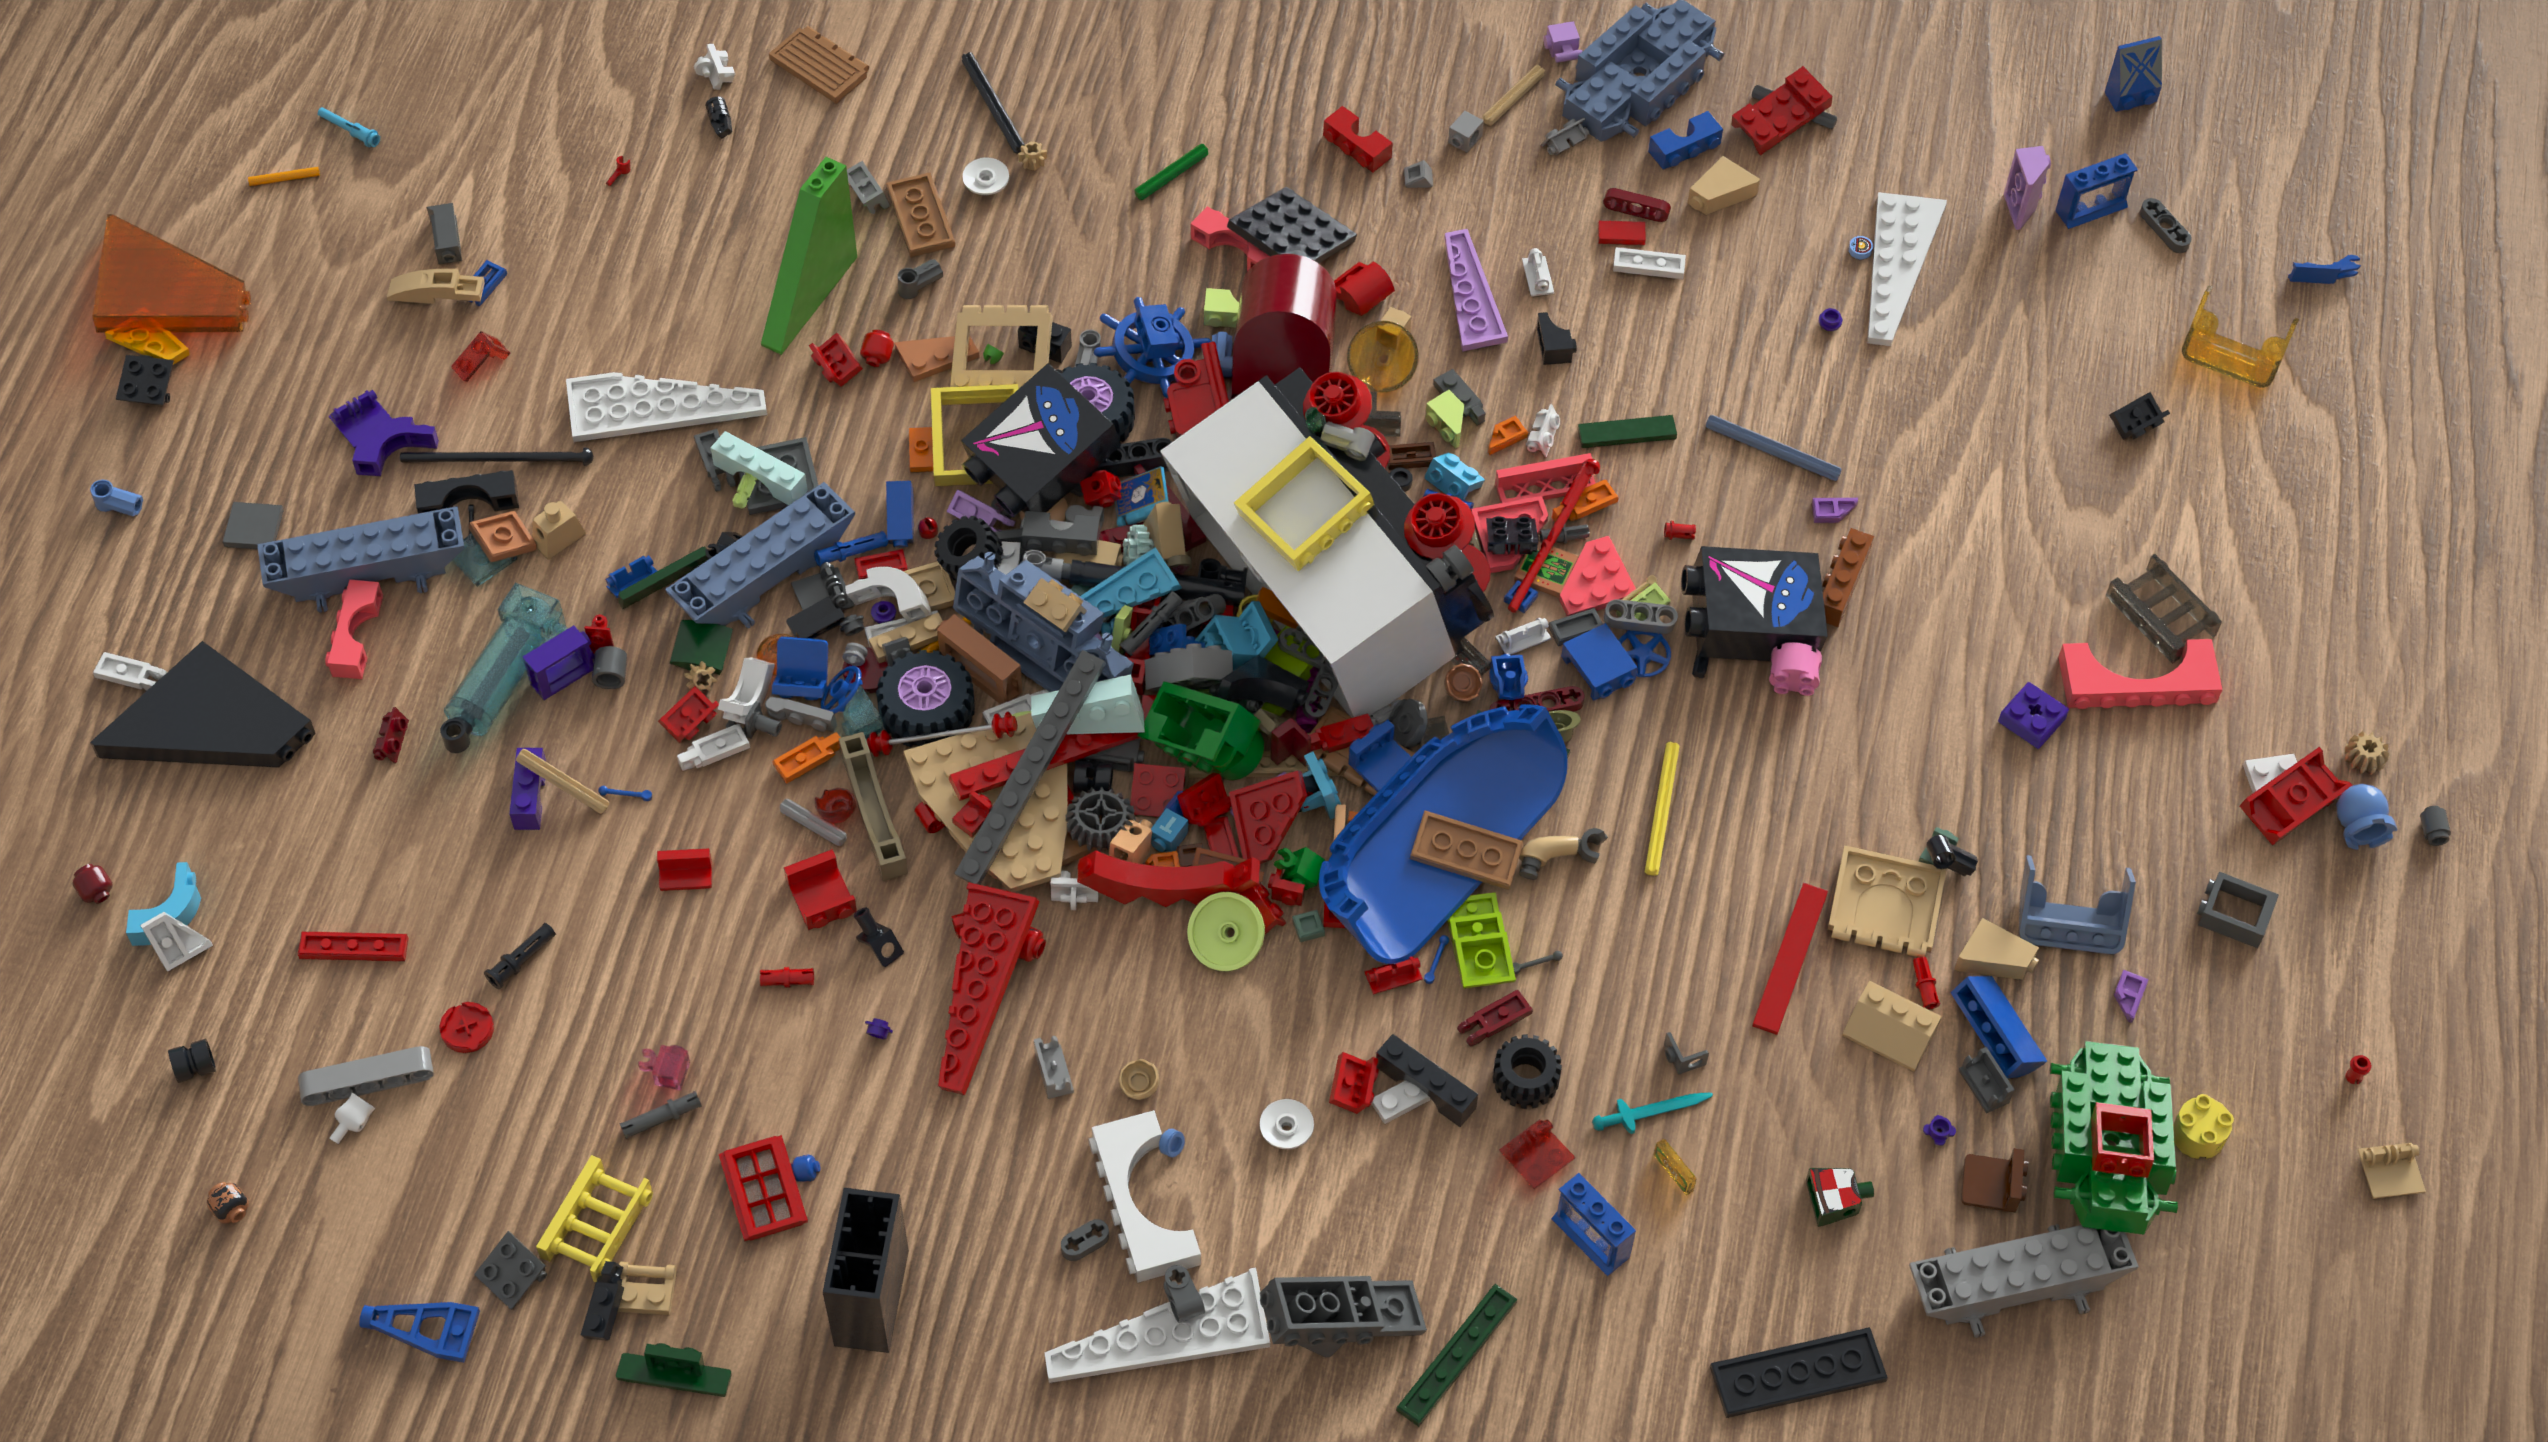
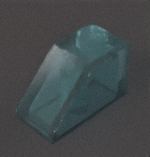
(861, 715)

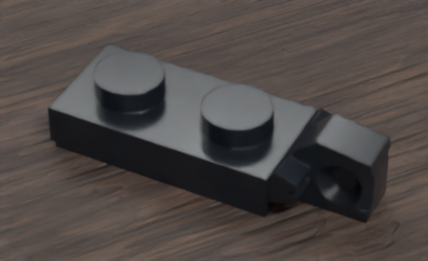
(604, 1303)

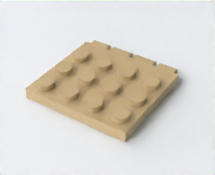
(1886, 901)

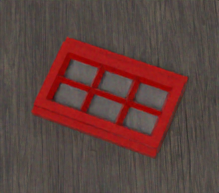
(763, 1188)

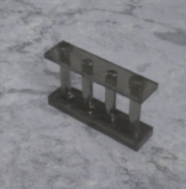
(2154, 627)

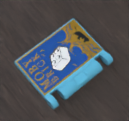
(1140, 496)

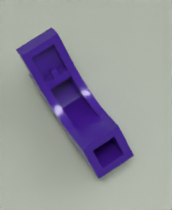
(388, 437)

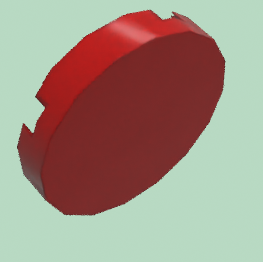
(466, 1027)

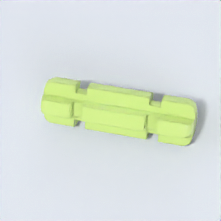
(744, 490)

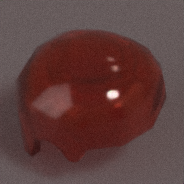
(835, 805)

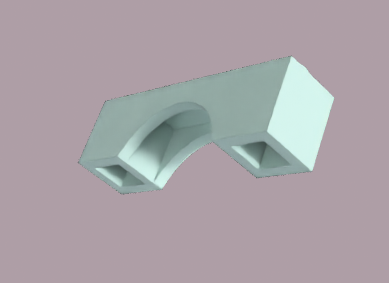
(780, 478)

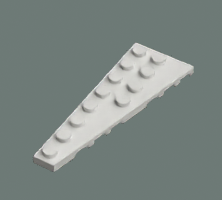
(1901, 244)
(1230, 1325)

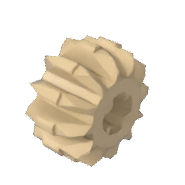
(2366, 752)

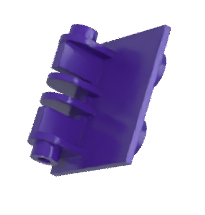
(359, 416)

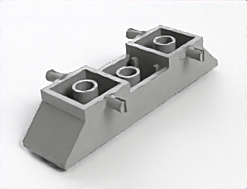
(2022, 1271)

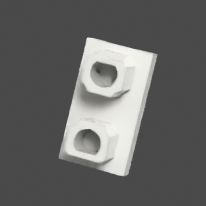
(712, 67)
(1069, 890)

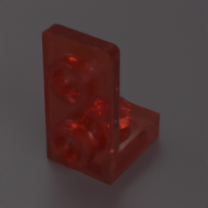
(476, 354)

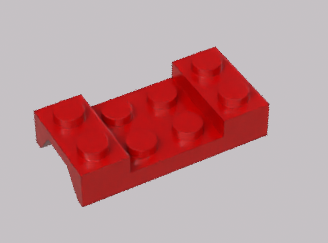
(1783, 110)
(2293, 797)

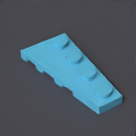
(1134, 584)

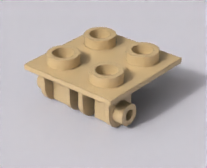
(2392, 1170)

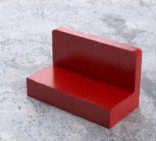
(685, 869)

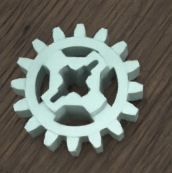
(1136, 544)

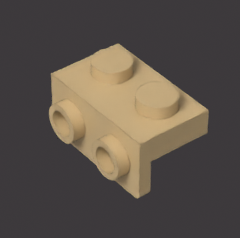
(1053, 604)

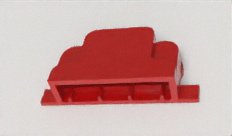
(1197, 391)

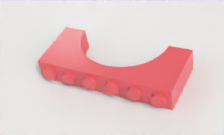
(2093, 685)

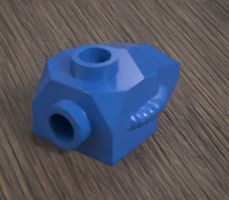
(1508, 676)

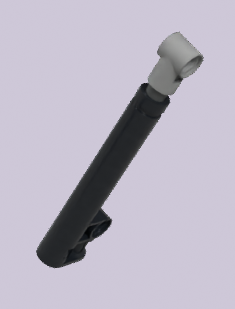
(1211, 577)

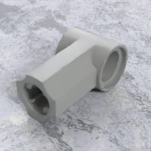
(1088, 342)
(1354, 442)

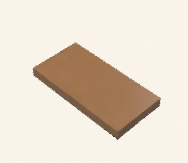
(920, 214)
(1466, 850)

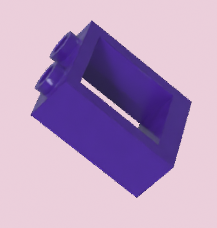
(562, 674)

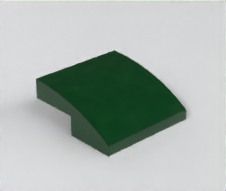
(700, 643)

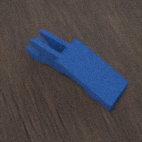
(2324, 274)

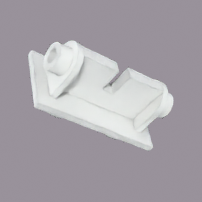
(1537, 273)
(1546, 422)
(1524, 636)

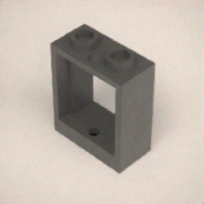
(2232, 927)

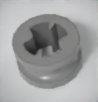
(855, 654)

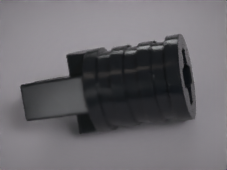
(719, 116)

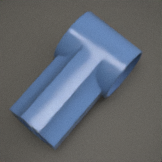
(1224, 348)
(111, 498)

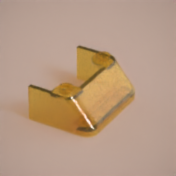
(2232, 357)

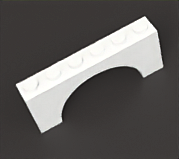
(1149, 1247)

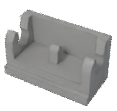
(866, 187)
(1053, 1068)

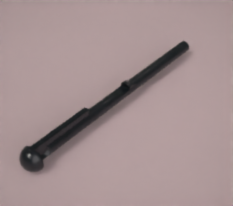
(585, 456)

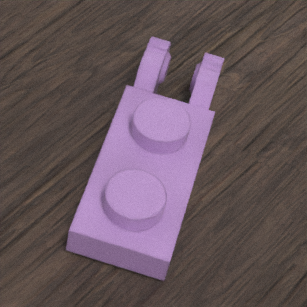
(966, 505)

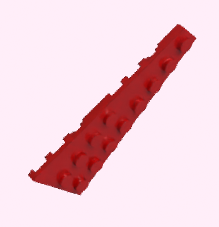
(989, 949)

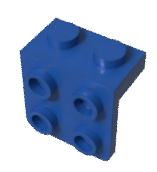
(801, 668)
(1377, 755)

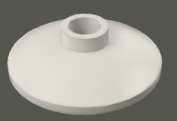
(985, 176)
(1286, 1113)

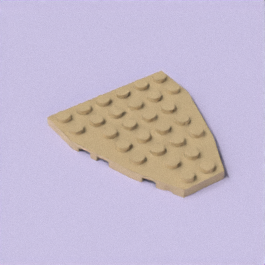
(1036, 841)

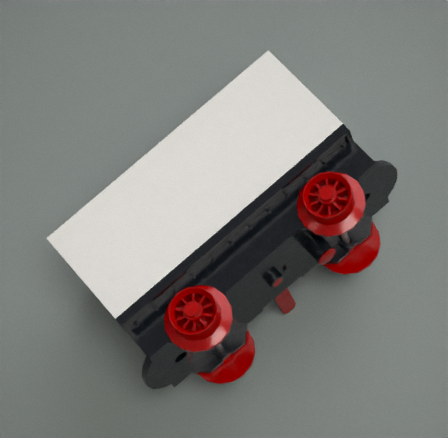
(1369, 593)

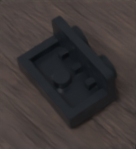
(2138, 415)

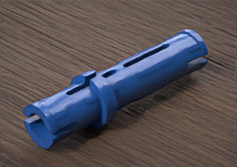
(840, 551)

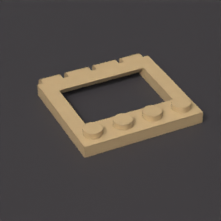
(994, 316)

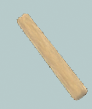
(1513, 95)
(562, 781)

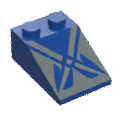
(2136, 74)

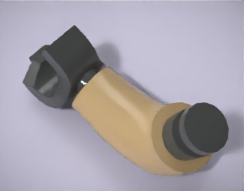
(1541, 849)

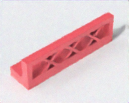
(1541, 475)

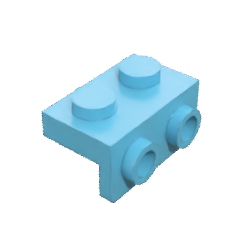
(1453, 476)

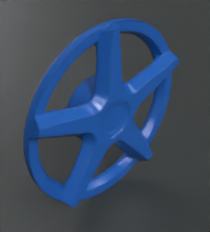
(1643, 653)
(841, 688)

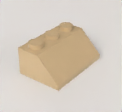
(1892, 1026)

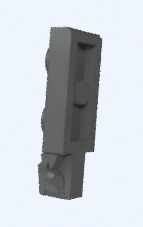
(1454, 383)

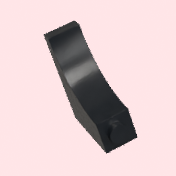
(1264, 682)

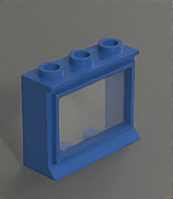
(2095, 191)
(1594, 1224)

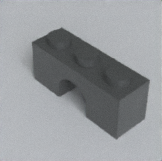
(1079, 539)

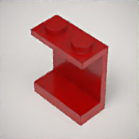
(819, 890)

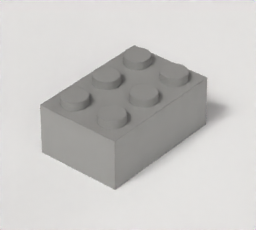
(1188, 667)

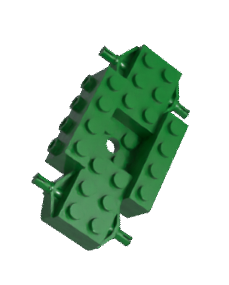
(2120, 1078)

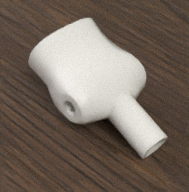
(351, 1116)

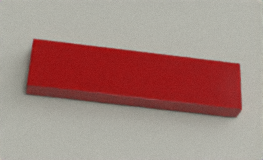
(353, 946)

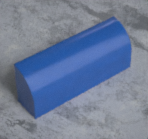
(1998, 1026)

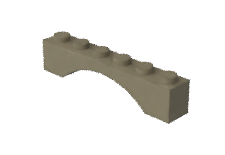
(872, 806)

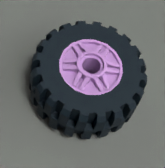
(1106, 392)
(925, 696)

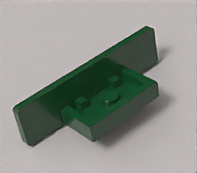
(673, 1369)

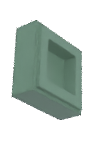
(1308, 926)

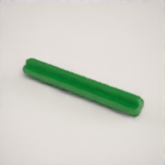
(1171, 172)

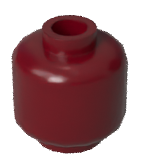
(92, 883)

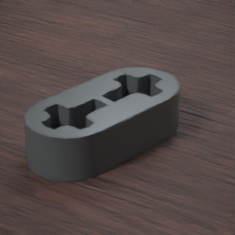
(1083, 1238)

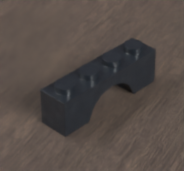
(496, 489)
(1449, 1094)

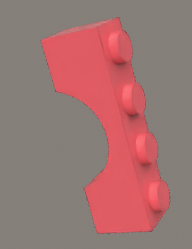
(1211, 231)
(360, 602)

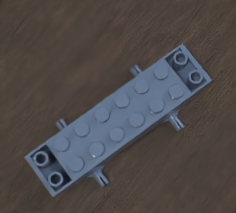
(786, 543)
(398, 547)

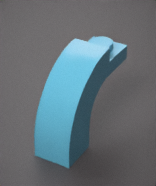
(180, 905)

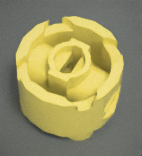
(2202, 1127)

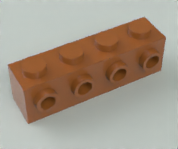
(1845, 574)

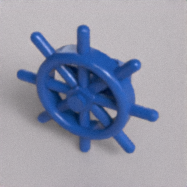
(1156, 340)

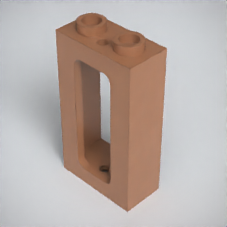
(987, 664)

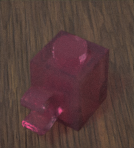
(669, 1067)

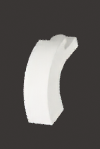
(895, 583)
(751, 687)

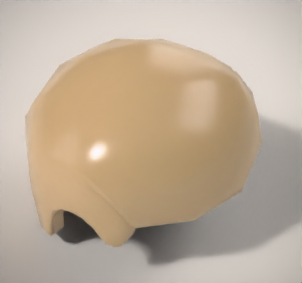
(1139, 1079)

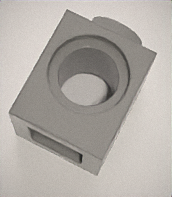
(1465, 131)

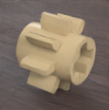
(1032, 156)
(708, 679)

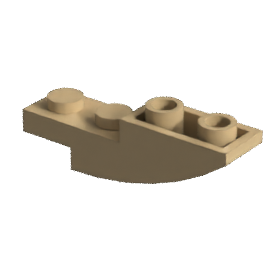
(430, 284)

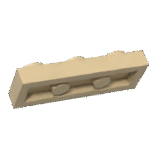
(918, 633)

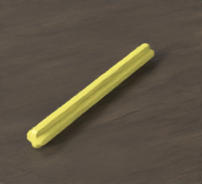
(1662, 809)

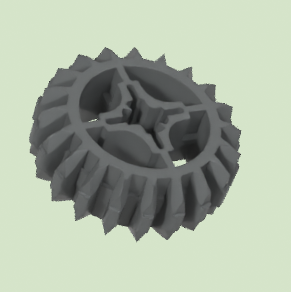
(1085, 813)

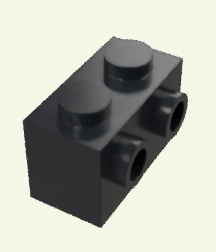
(1059, 345)

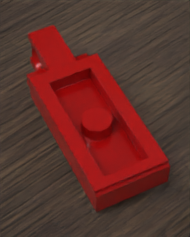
(1341, 734)

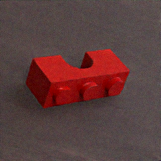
(1369, 151)

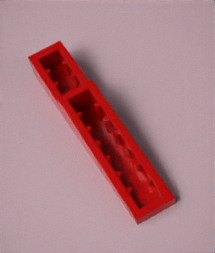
(1790, 958)

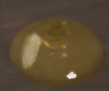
(1378, 340)

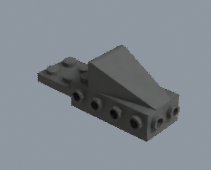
(1339, 1310)

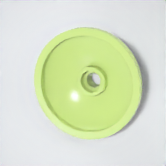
(1209, 930)

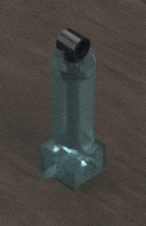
(526, 623)

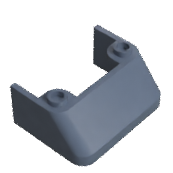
(2072, 926)

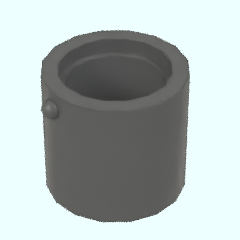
(609, 667)

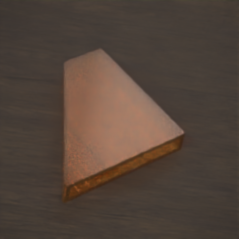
(162, 288)

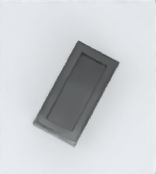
(1574, 625)

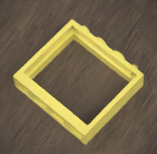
(954, 396)
(1283, 474)

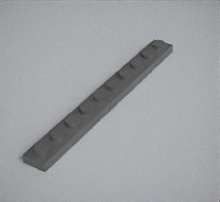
(1030, 768)

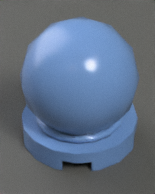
(2365, 816)

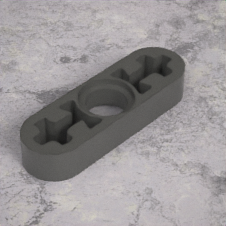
(2161, 215)

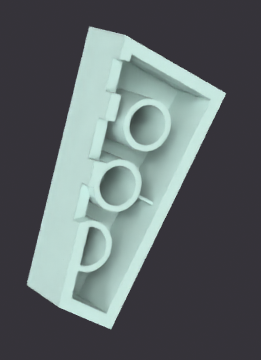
(1109, 708)

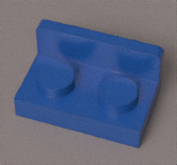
(1170, 637)

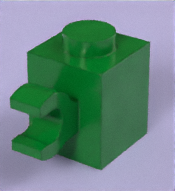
(1300, 866)

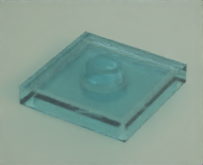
(476, 563)

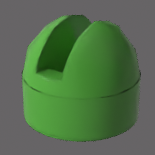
(992, 352)

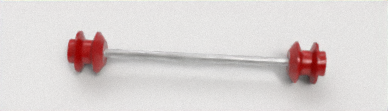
(999, 725)

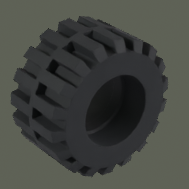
(962, 535)
(1529, 1052)

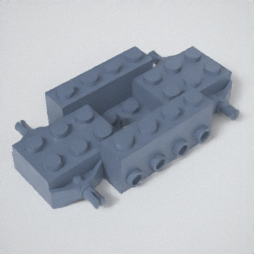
(1662, 45)
(1040, 647)

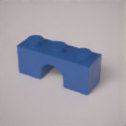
(1702, 135)

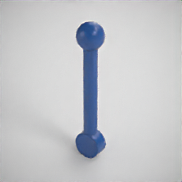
(646, 795)
(1429, 977)

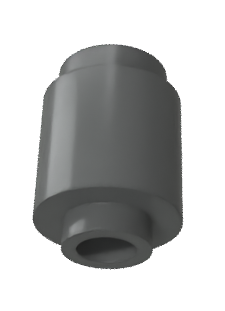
(2435, 825)

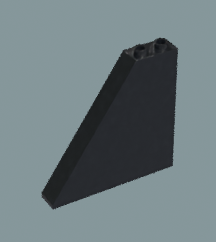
(206, 715)

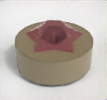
(1179, 564)

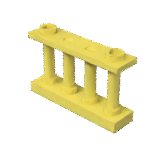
(580, 1197)

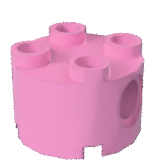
(1795, 669)

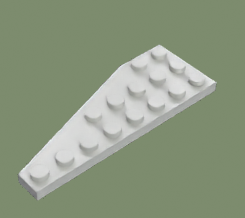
(628, 405)

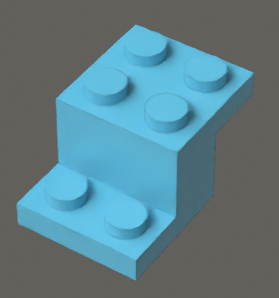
(1243, 635)

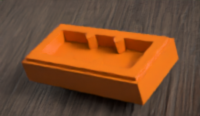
(921, 449)

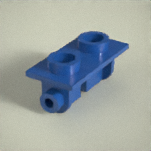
(622, 579)

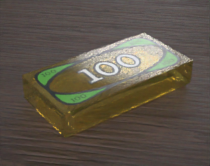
(1675, 1166)

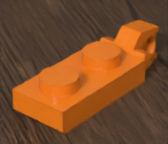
(1592, 500)
(806, 756)

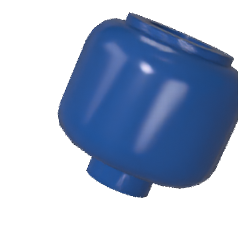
(805, 1168)

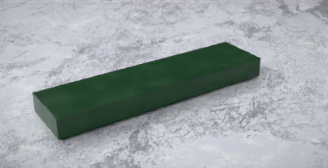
(1627, 431)
(662, 578)

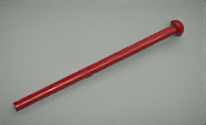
(1569, 502)

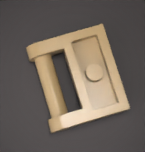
(646, 1297)

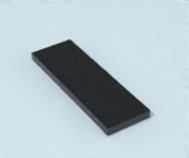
(1798, 1372)

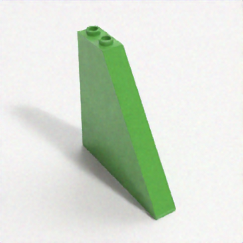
(815, 254)

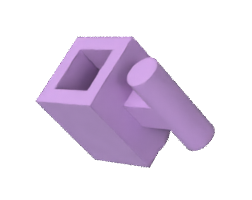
(1562, 41)

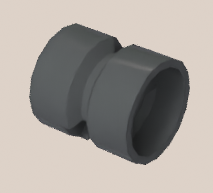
(1457, 563)

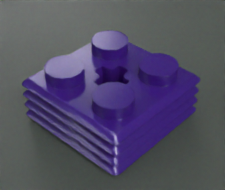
(2046, 710)

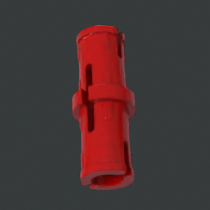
(787, 977)

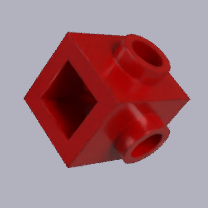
(1101, 489)

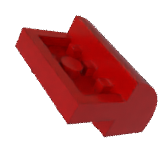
(1363, 287)

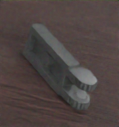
(704, 443)

